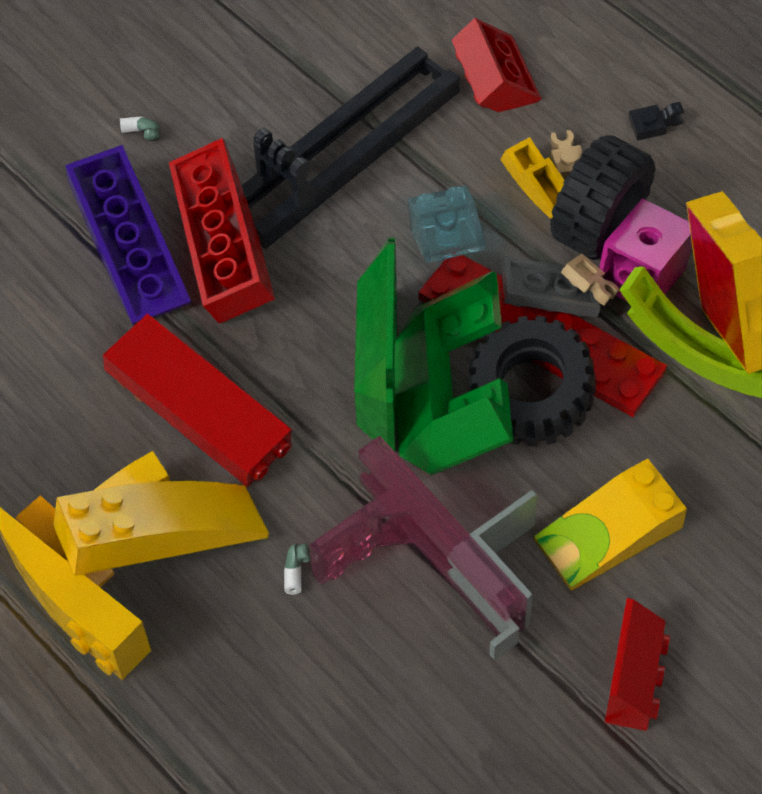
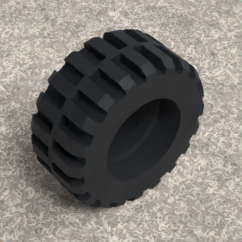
(600, 194)
(543, 342)

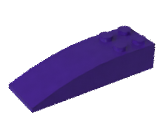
(126, 234)

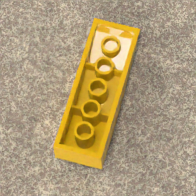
(153, 522)
(76, 603)

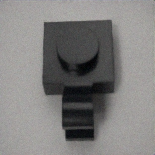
(652, 122)

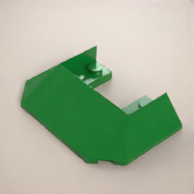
(376, 346)
(432, 425)

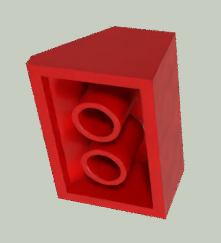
(494, 67)
(637, 668)

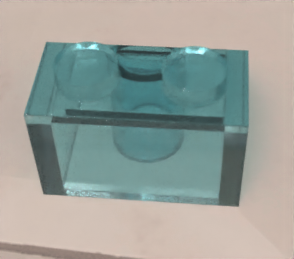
(445, 224)

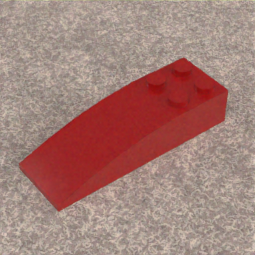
(220, 233)

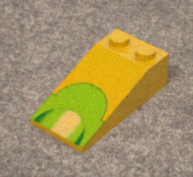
(612, 525)

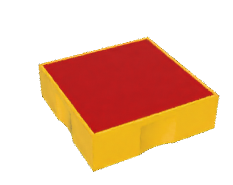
(729, 275)

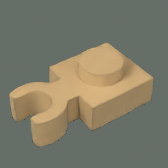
(564, 153)
(587, 276)

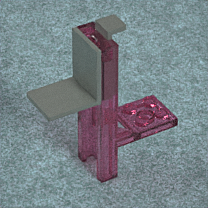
(419, 518)

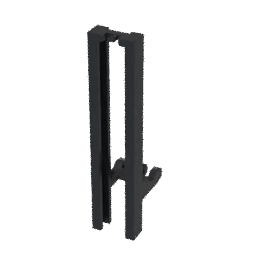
(280, 162)

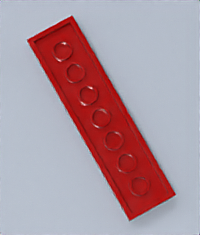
(621, 371)

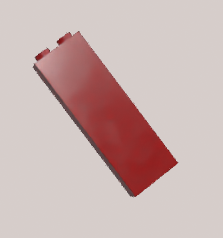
(198, 400)

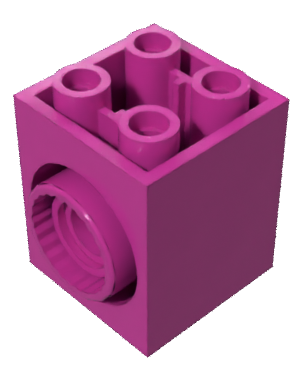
(650, 240)

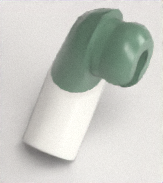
(141, 123)
(292, 571)

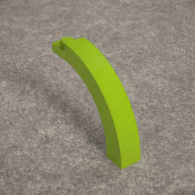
(683, 338)

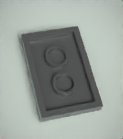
(544, 287)

